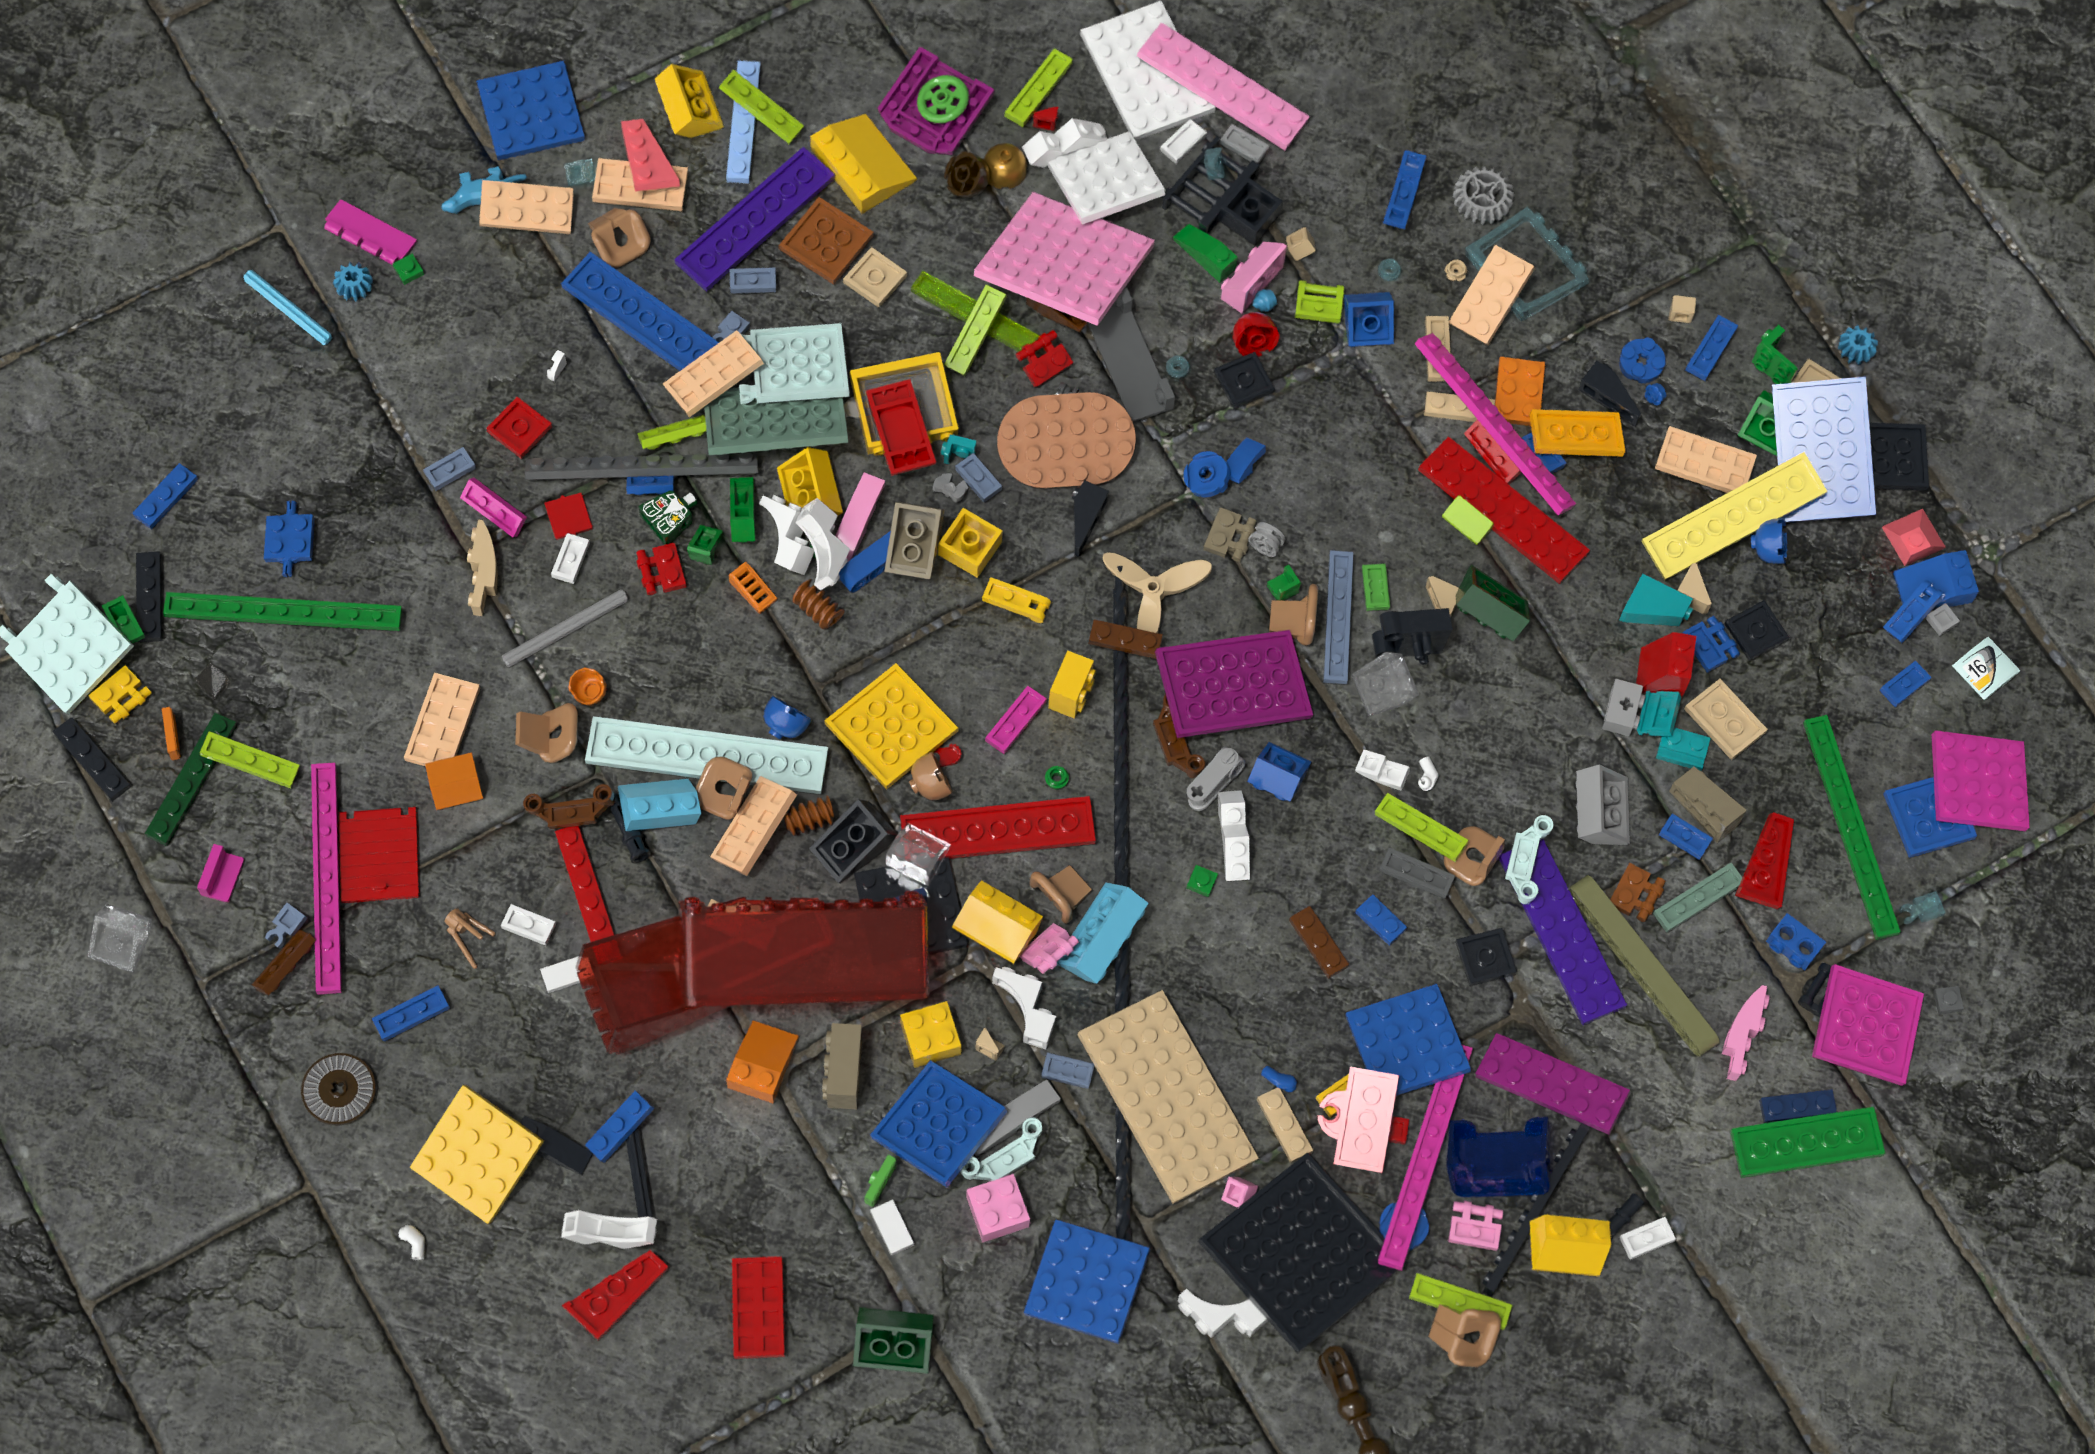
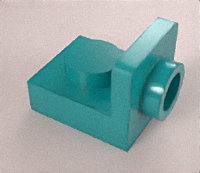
(960, 446)

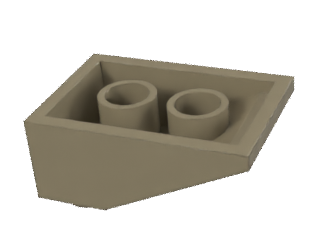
(914, 539)

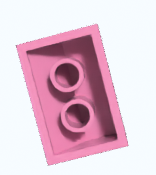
(1253, 275)

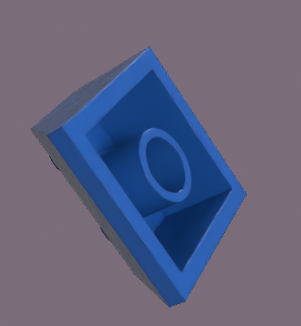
(1369, 319)
(1279, 772)

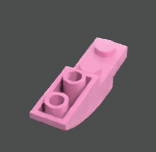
(1745, 1025)

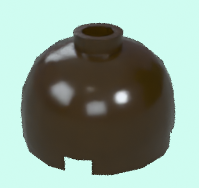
(967, 174)

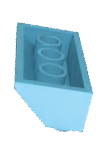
(1103, 931)

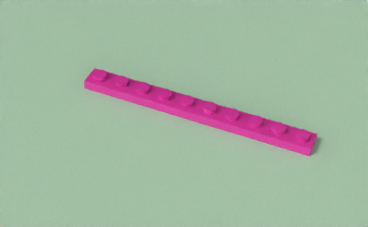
(1495, 424)
(326, 878)
(1421, 1170)

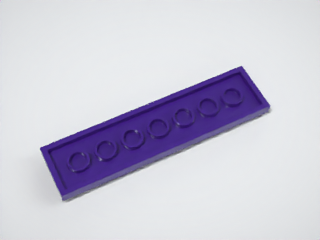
(754, 219)
(1569, 942)

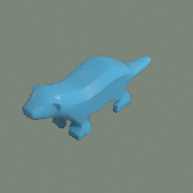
(470, 190)

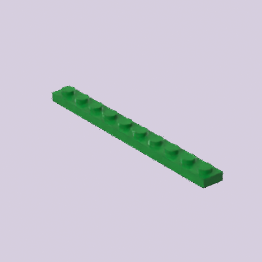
(282, 611)
(1851, 827)

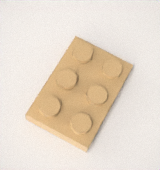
(1725, 719)

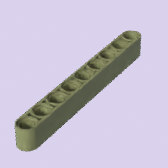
(1643, 966)

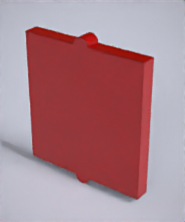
(568, 515)

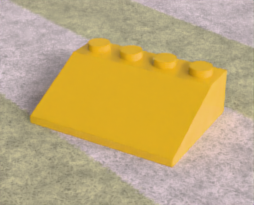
(861, 161)

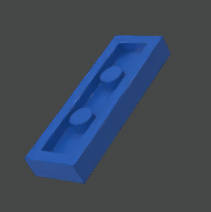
(1711, 347)
(165, 496)
(410, 1013)
(619, 1126)

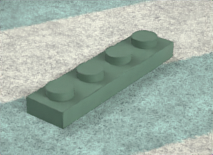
(1698, 897)

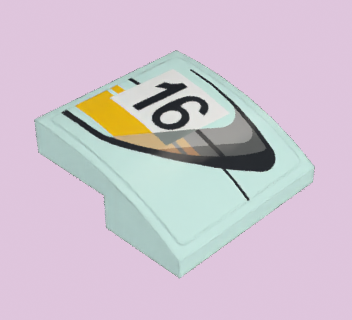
(1986, 668)

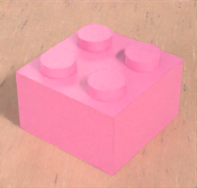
(998, 1208)

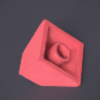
(1913, 537)

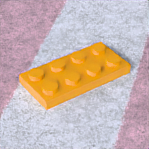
(1577, 432)

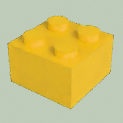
(970, 542)
(1072, 684)
(930, 1034)

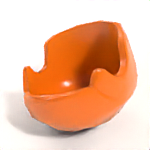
(587, 686)

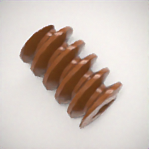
(817, 606)
(809, 815)

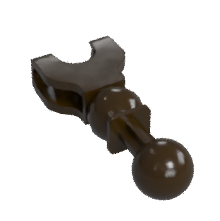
(1351, 1404)

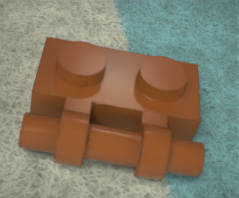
(1629, 889)

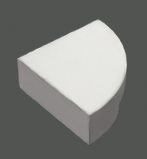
(560, 363)

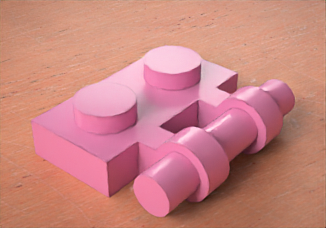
(1043, 952)
(1474, 1232)

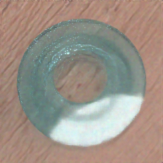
(1389, 264)
(1177, 361)

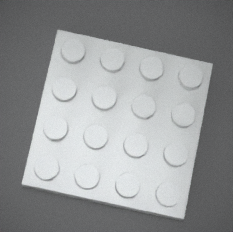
(1106, 178)

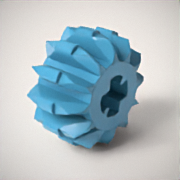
(353, 281)
(1857, 345)

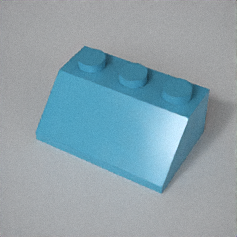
(659, 804)

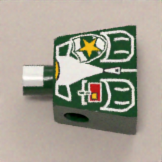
(668, 515)

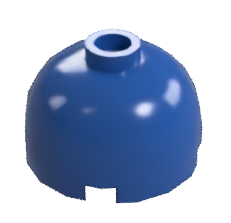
(1771, 541)
(784, 719)

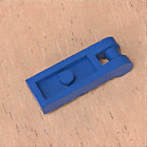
(1913, 611)

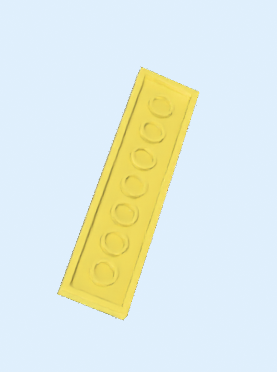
(1734, 516)

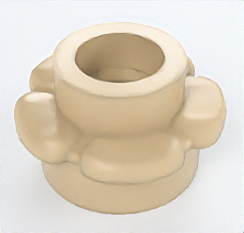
(1456, 265)

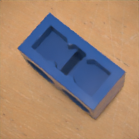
(1799, 937)

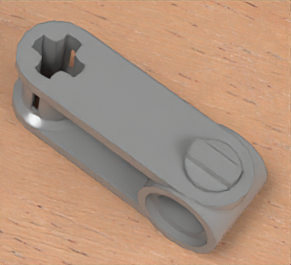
(1214, 778)

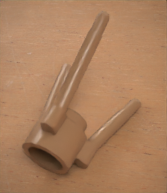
(460, 923)

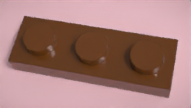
(1124, 638)
(1319, 942)
(284, 962)

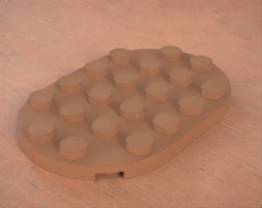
(1066, 440)

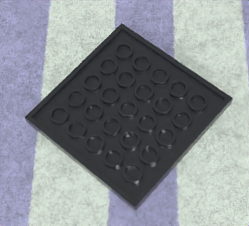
(1300, 1252)

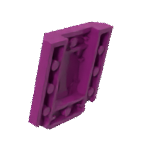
(902, 114)

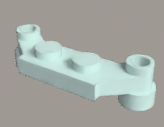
(1523, 858)
(1008, 1158)

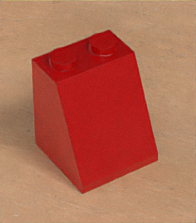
(1667, 664)

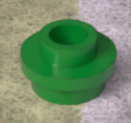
(1056, 771)

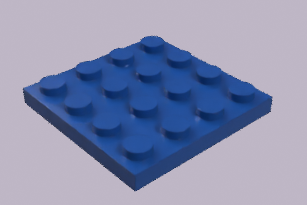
(530, 110)
(1409, 1039)
(938, 1123)
(1087, 1281)

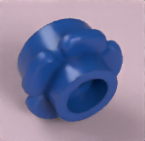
(1655, 393)

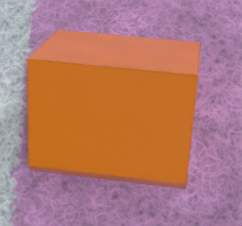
(453, 781)

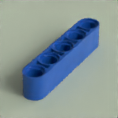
(865, 565)

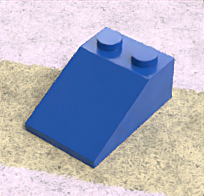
(1946, 572)

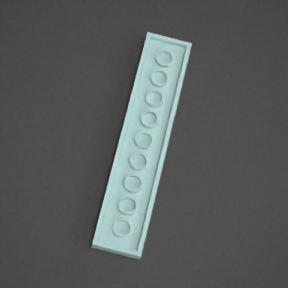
(688, 750)

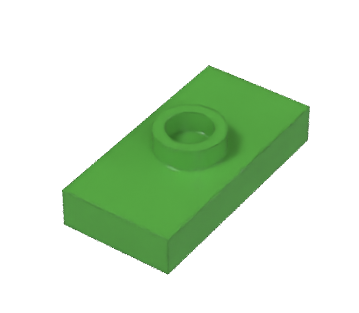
(1375, 587)
(879, 1180)

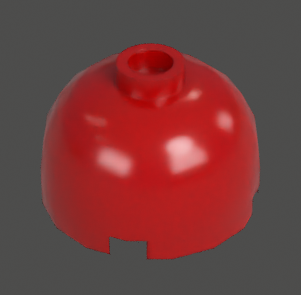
(1255, 333)

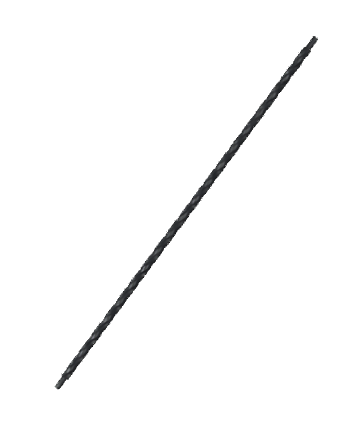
(1121, 868)

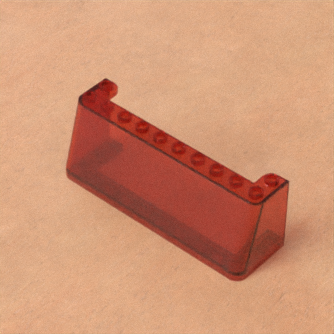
(803, 951)

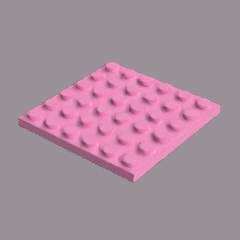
(1064, 262)

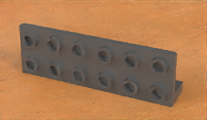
(1130, 362)

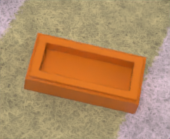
(171, 733)

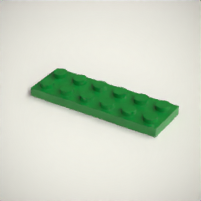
(1807, 1142)

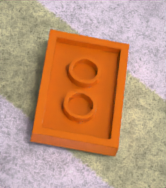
(1519, 389)

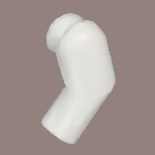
(1430, 774)
(414, 1237)

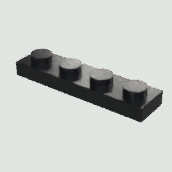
(149, 595)
(91, 759)

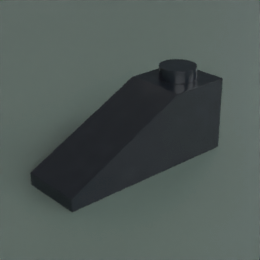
(1607, 389)
(1088, 506)
(558, 1147)

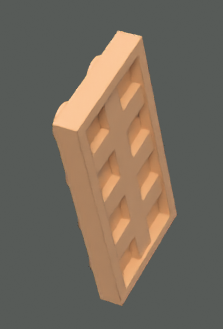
(615, 186)
(526, 207)
(1491, 295)
(713, 373)
(1704, 460)
(442, 720)
(753, 825)

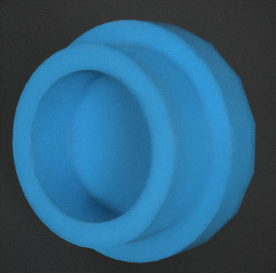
(1265, 300)

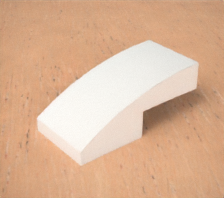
(1381, 770)

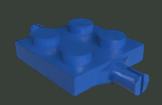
(289, 538)

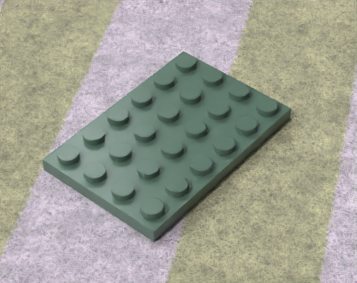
(772, 425)

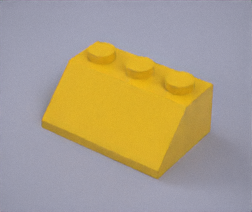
(688, 101)
(809, 477)
(997, 922)
(1569, 1244)

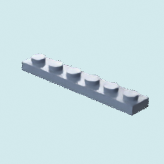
(1338, 617)

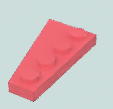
(646, 159)

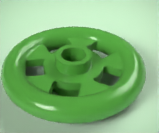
(952, 112)

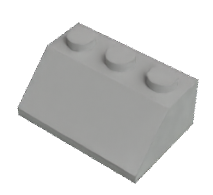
(1602, 806)

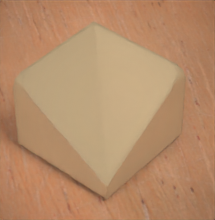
(1300, 243)
(1682, 309)
(989, 1046)

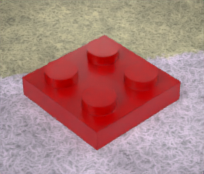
(519, 427)

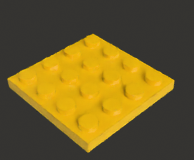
(891, 725)
(476, 1154)

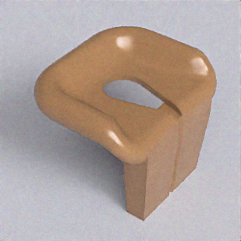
(604, 238)
(1296, 616)
(534, 732)
(723, 769)
(1472, 871)
(1064, 889)
(1451, 1327)

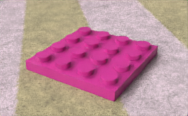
(1980, 781)
(1868, 1025)

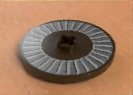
(339, 1070)

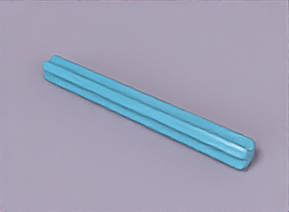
(287, 307)

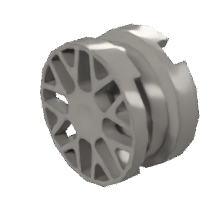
(1266, 540)

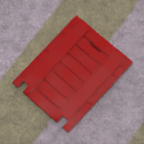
(378, 855)

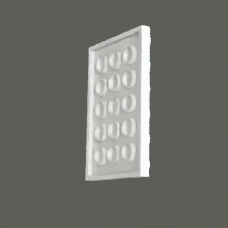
(1141, 93)

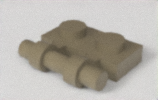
(1223, 531)

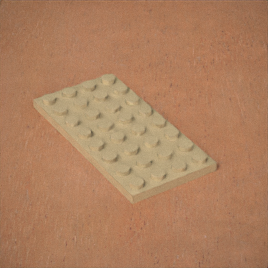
(1167, 1096)

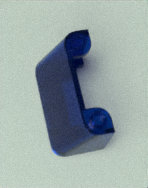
(1499, 1160)

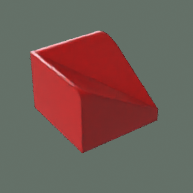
(1046, 119)

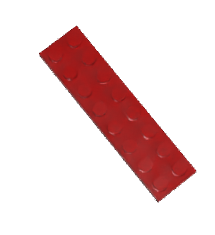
(1512, 514)
(1009, 826)

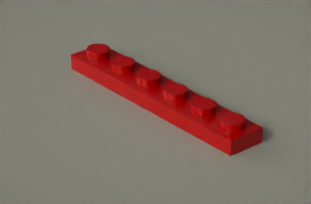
(584, 883)

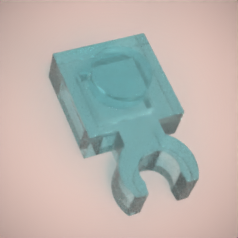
(1925, 907)

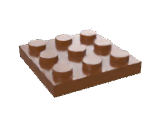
(826, 240)

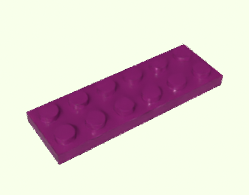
(1552, 1083)

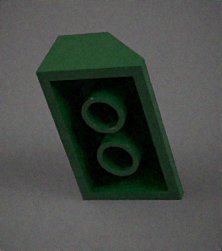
(1492, 604)
(893, 1340)

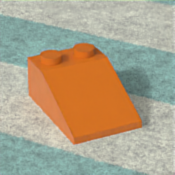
(761, 1061)

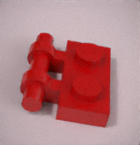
(1048, 364)
(668, 568)

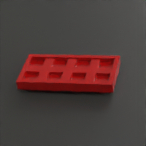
(758, 1307)

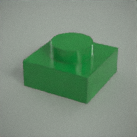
(408, 269)
(1202, 881)

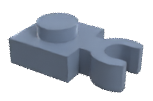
(730, 325)
(288, 922)

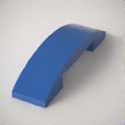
(1404, 189)

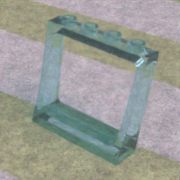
(1520, 308)

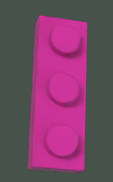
(493, 507)
(1015, 719)

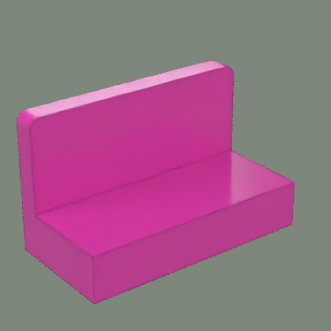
(220, 874)

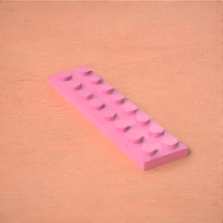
(1223, 86)

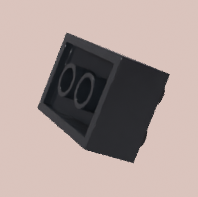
(853, 840)

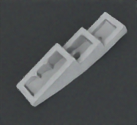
(1020, 1109)

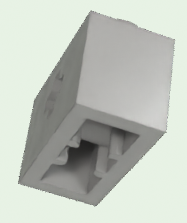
(1620, 720)

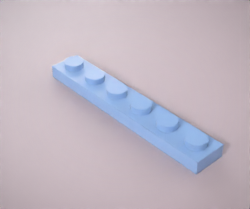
(742, 130)

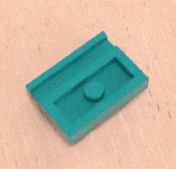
(1659, 713)
(1683, 749)

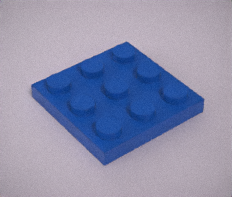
(1916, 822)

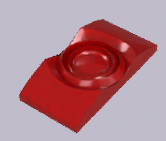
(900, 427)

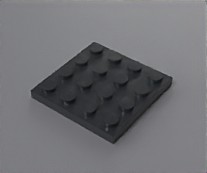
(941, 901)

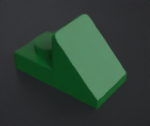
(704, 544)
(122, 617)

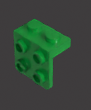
(1771, 361)

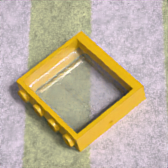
(930, 391)

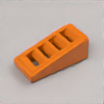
(739, 573)

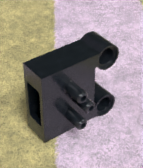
(1413, 633)

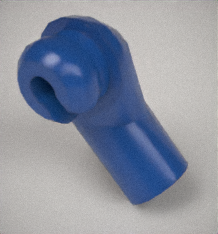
(1280, 1080)

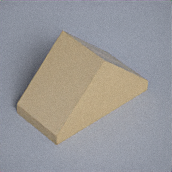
(1694, 587)
(1442, 594)

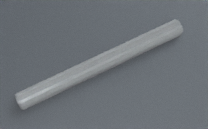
(564, 628)

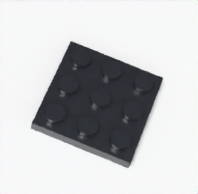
(1899, 456)

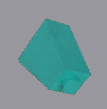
(1656, 604)

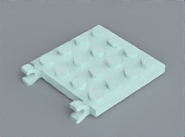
(797, 364)
(67, 645)

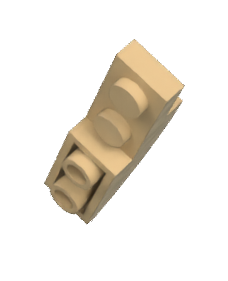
(484, 567)

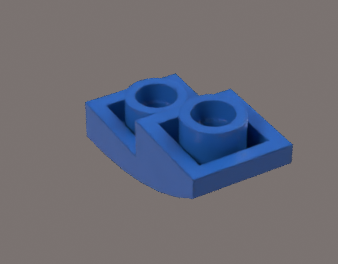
(1243, 458)

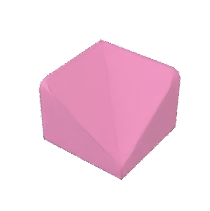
(1238, 1191)

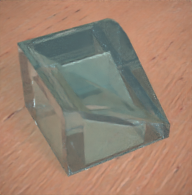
(1213, 163)
(579, 172)

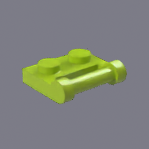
(1319, 307)

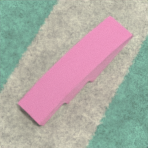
(859, 512)

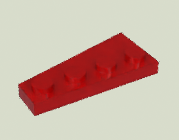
(1768, 865)
(609, 1300)

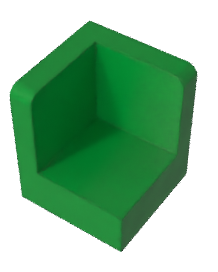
(1284, 585)

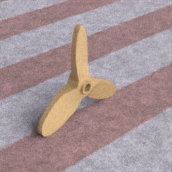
(1170, 582)

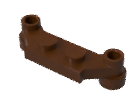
(1174, 748)
(571, 812)

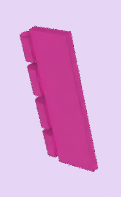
(374, 233)

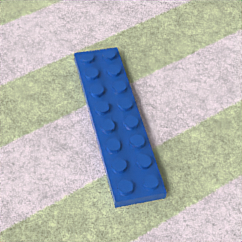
(637, 312)

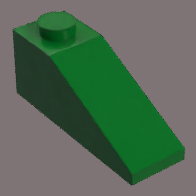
(1207, 251)
(742, 509)

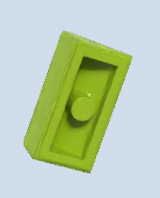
(1468, 520)

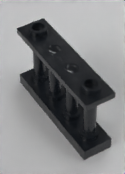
(1208, 219)

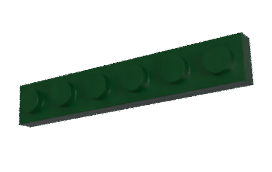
(187, 784)

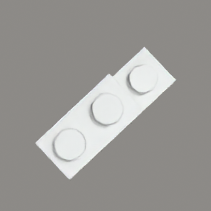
(1071, 137)
(792, 549)
(831, 553)
(1234, 835)
(1026, 991)
(615, 1231)
(1212, 1317)

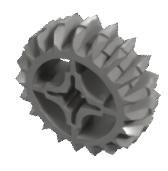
(1484, 187)

